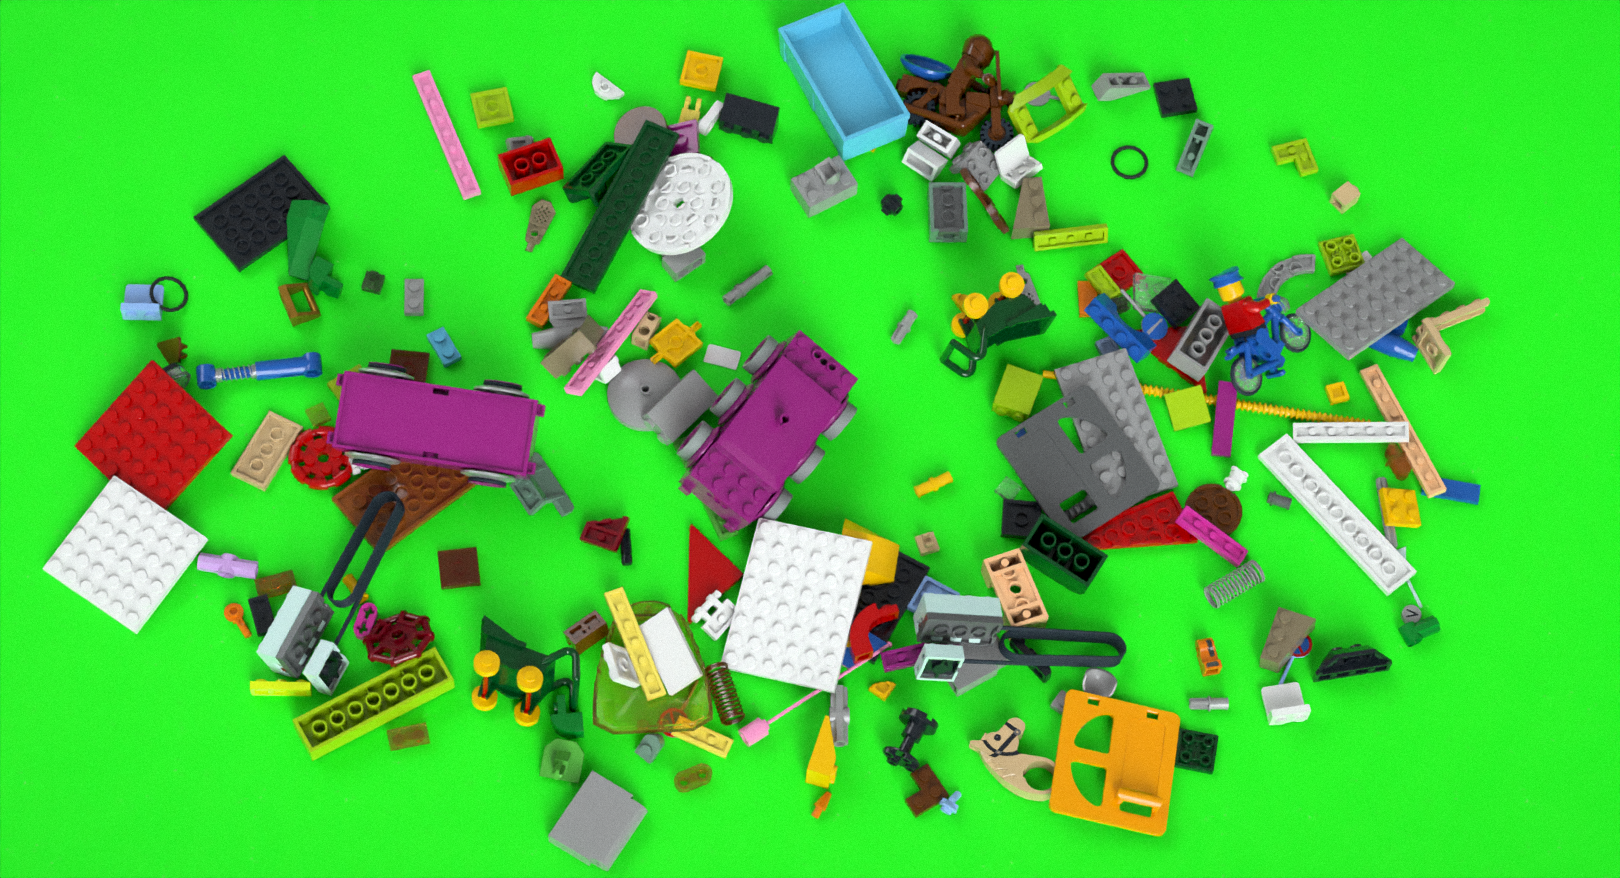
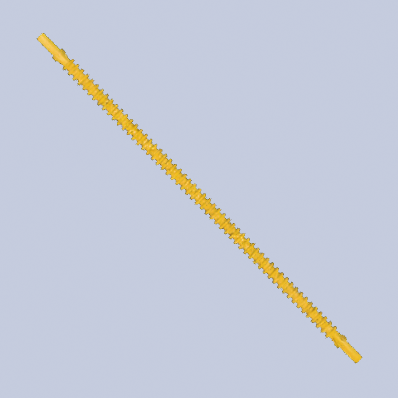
(1249, 406)

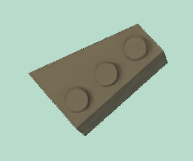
(1031, 209)
(573, 348)
(1285, 636)

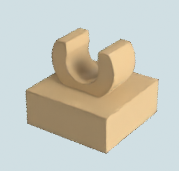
(926, 543)

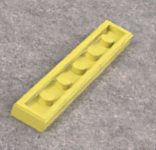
(635, 644)

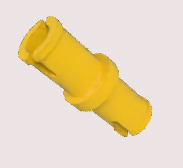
(933, 484)

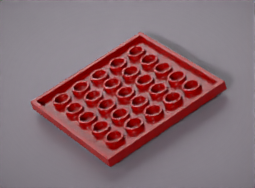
(154, 437)

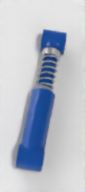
(307, 365)

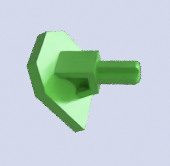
(562, 761)

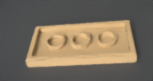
(266, 451)

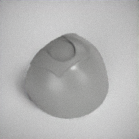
(1099, 682)

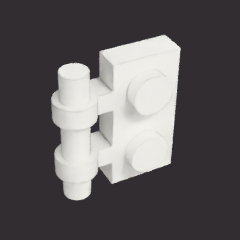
(719, 620)

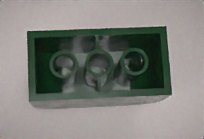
(1062, 555)

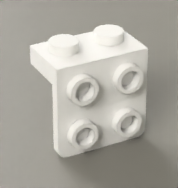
(1015, 162)
(1284, 704)

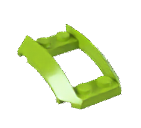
(1068, 96)

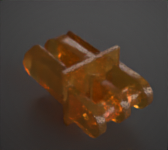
(1397, 461)

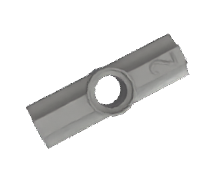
(839, 716)

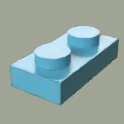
(443, 347)

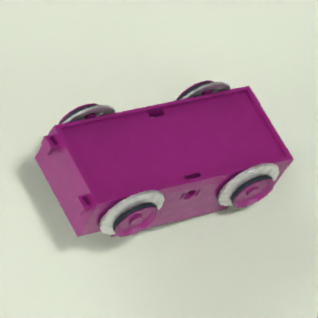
(395, 420)

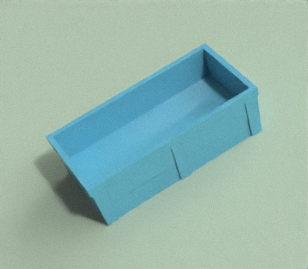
(843, 81)

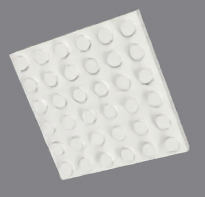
(125, 554)

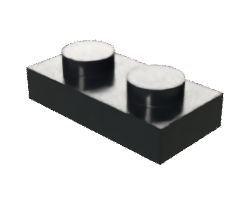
(261, 613)

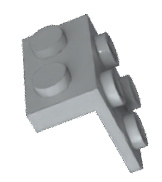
(978, 161)

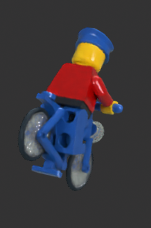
(1251, 332)

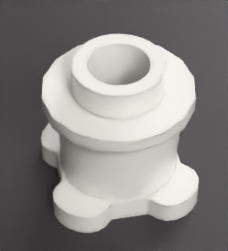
(1235, 479)

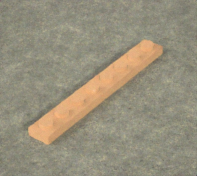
(1392, 412)

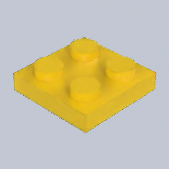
(701, 71)
(1399, 507)

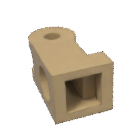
(645, 330)

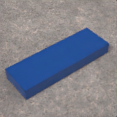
(1459, 491)

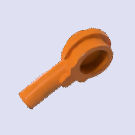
(234, 613)

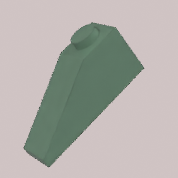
(1195, 147)

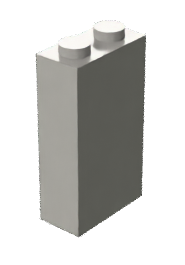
(679, 407)

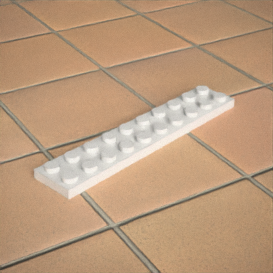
(1337, 514)

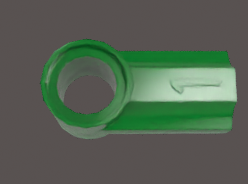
(1415, 632)

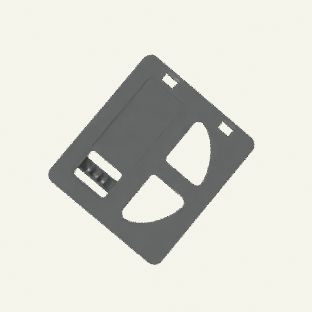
(1056, 470)

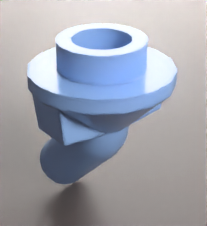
(948, 805)

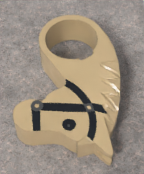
(1006, 764)

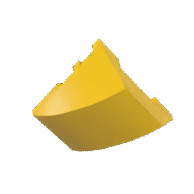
(883, 554)

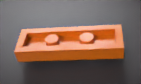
(554, 291)

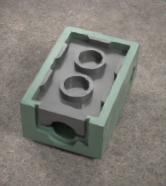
(947, 212)

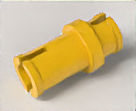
(350, 582)

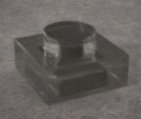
(1122, 303)

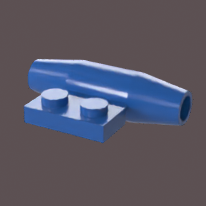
(1396, 346)

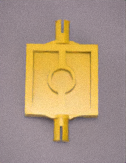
(676, 343)

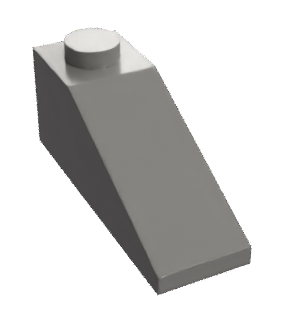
(1118, 85)

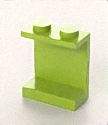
(1017, 393)

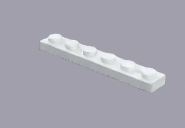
(1351, 432)

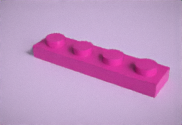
(1211, 536)

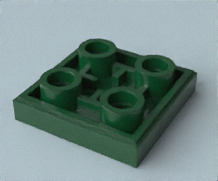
(1196, 751)

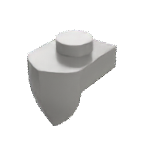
(517, 142)
(828, 172)

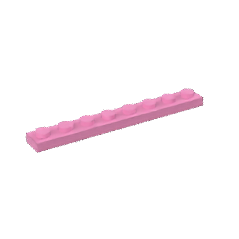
(446, 135)
(610, 342)

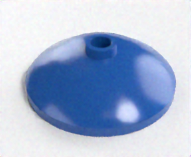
(926, 67)

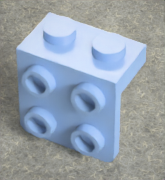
(138, 303)

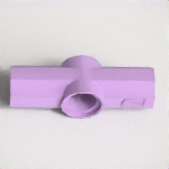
(227, 565)

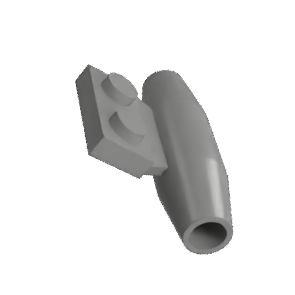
(564, 317)

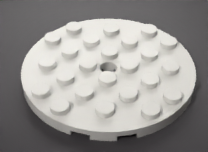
(707, 200)

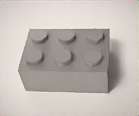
(816, 196)

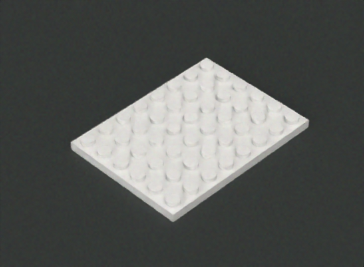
(796, 605)

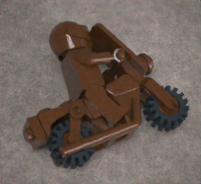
(958, 106)

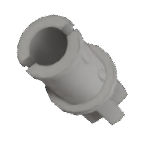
(904, 327)
(1208, 703)

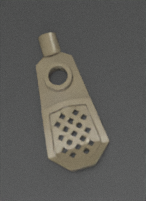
(539, 227)

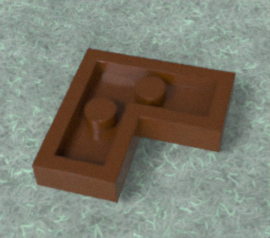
(930, 791)

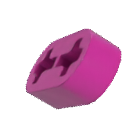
(361, 620)

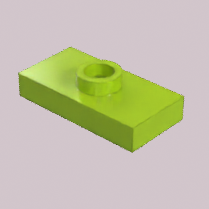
(1102, 282)

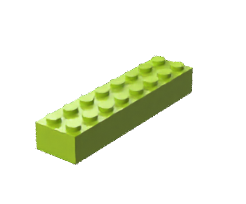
(373, 703)

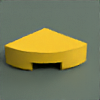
(958, 299)
(882, 689)

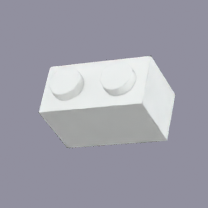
(938, 139)

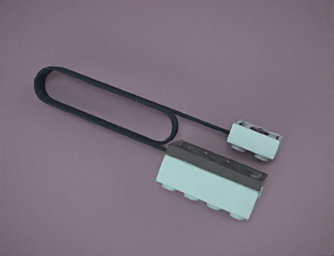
(306, 616)
(975, 622)

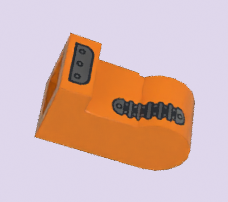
(1208, 657)

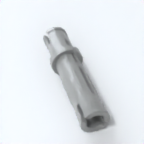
(741, 289)

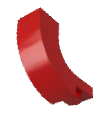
(866, 620)

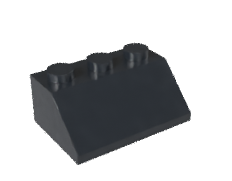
(749, 118)

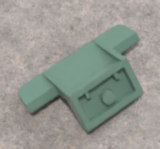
(541, 489)

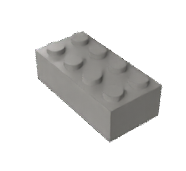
(1200, 341)

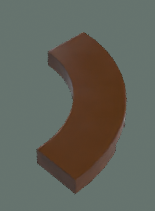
(985, 200)

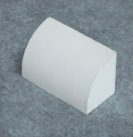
(924, 160)

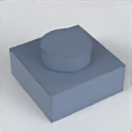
(1106, 345)

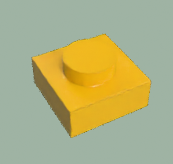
(1337, 393)

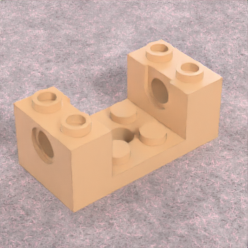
(1020, 608)

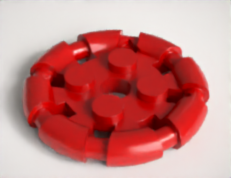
(312, 466)

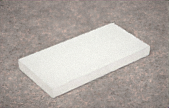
(670, 651)

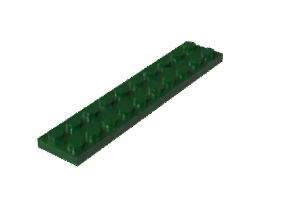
(620, 206)

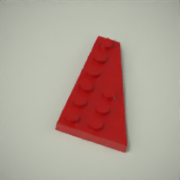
(1143, 526)

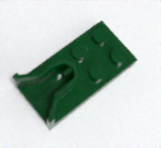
(595, 172)

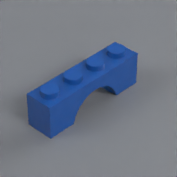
(1105, 314)

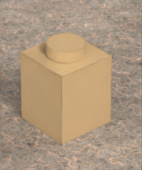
(1345, 197)

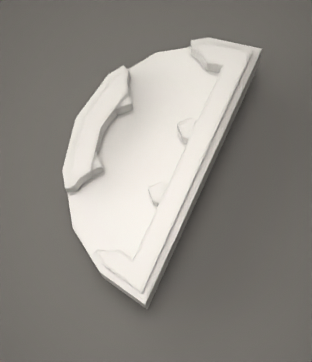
(605, 89)

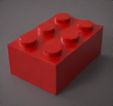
(530, 166)

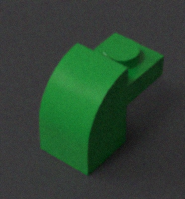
(320, 279)
(566, 724)

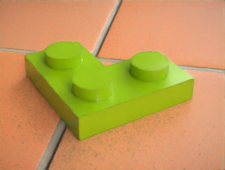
(1296, 152)

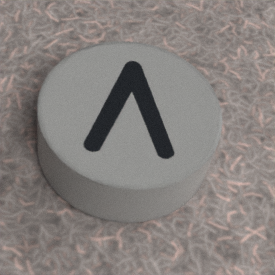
(1411, 613)

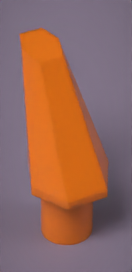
(821, 804)

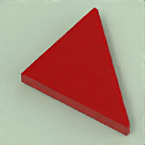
(1164, 349)
(707, 571)

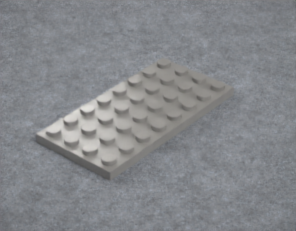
(1374, 298)
(1119, 391)

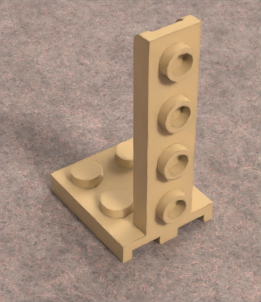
(1429, 338)

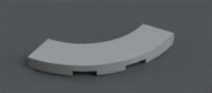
(1285, 270)

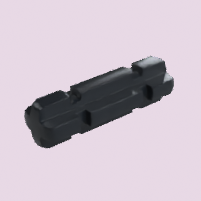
(626, 549)

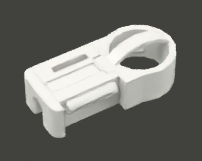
(708, 121)

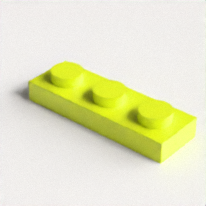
(280, 688)

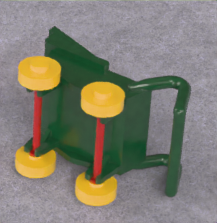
(1007, 319)
(519, 674)

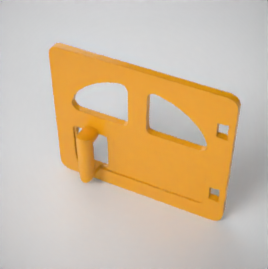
(1136, 767)

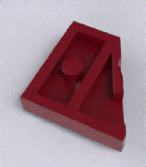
(605, 533)

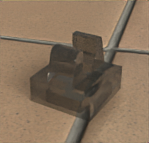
(373, 282)

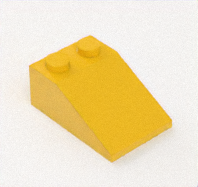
(822, 767)

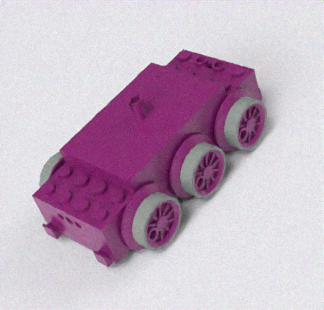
(767, 430)

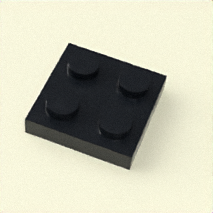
(1175, 97)
(1175, 304)
(1019, 518)

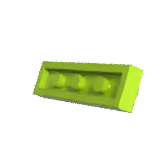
(1070, 237)

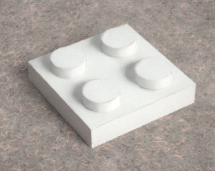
(620, 665)

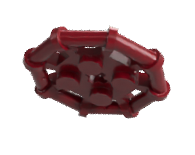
(406, 629)

